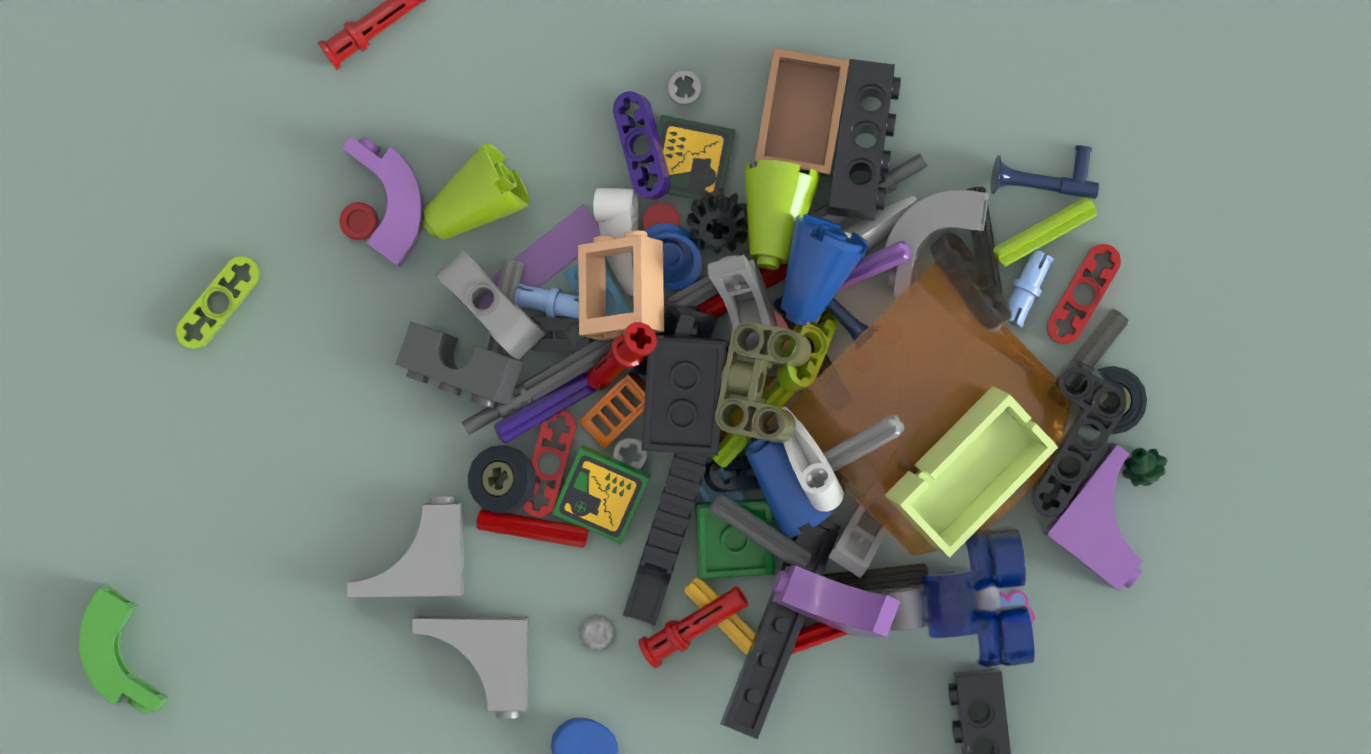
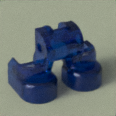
(952, 607)

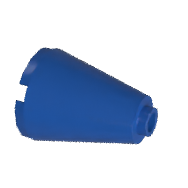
(818, 266)
(781, 487)

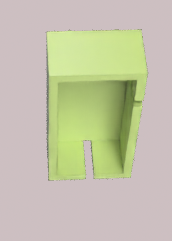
(971, 471)

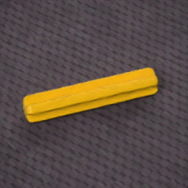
(733, 626)

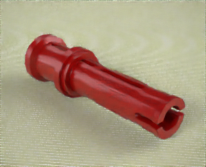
(357, 34)
(624, 353)
(675, 631)

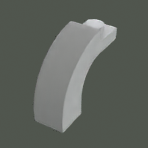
(927, 217)
(744, 295)
(858, 542)

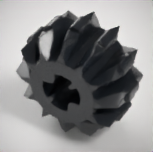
(704, 221)

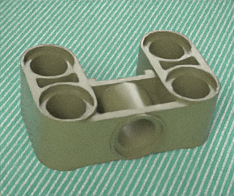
(745, 379)

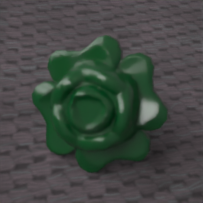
(1144, 467)

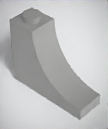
(432, 562)
(494, 648)

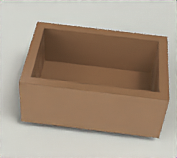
(802, 110)

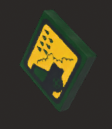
(694, 156)

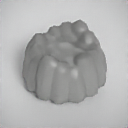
(597, 632)

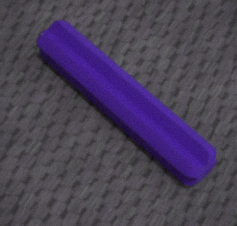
(543, 408)

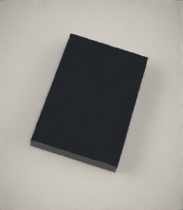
(683, 395)

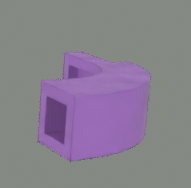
(405, 202)

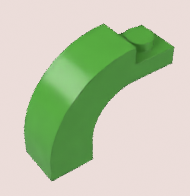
(101, 653)

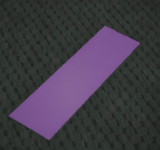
(552, 251)

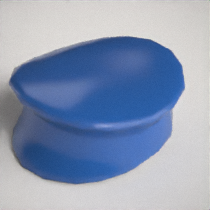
(680, 255)
(583, 737)

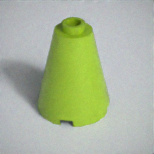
(476, 195)
(773, 201)

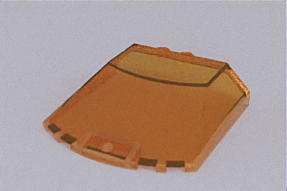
(928, 367)

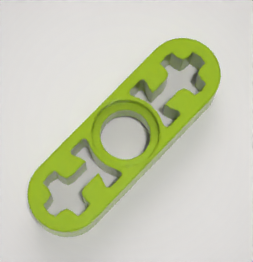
(202, 302)
(821, 337)

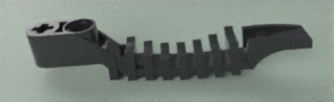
(666, 536)

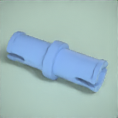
(1027, 286)
(551, 301)

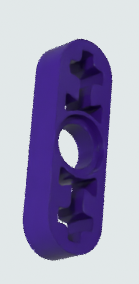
(643, 116)

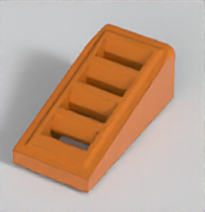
(637, 388)

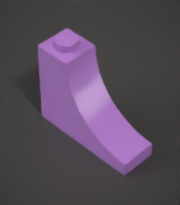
(1090, 528)
(835, 603)

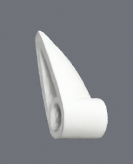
(618, 213)
(884, 221)
(812, 469)

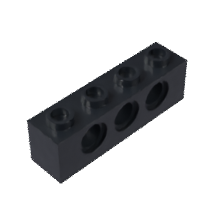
(863, 81)
(986, 687)

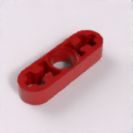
(1089, 264)
(567, 438)

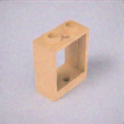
(647, 285)

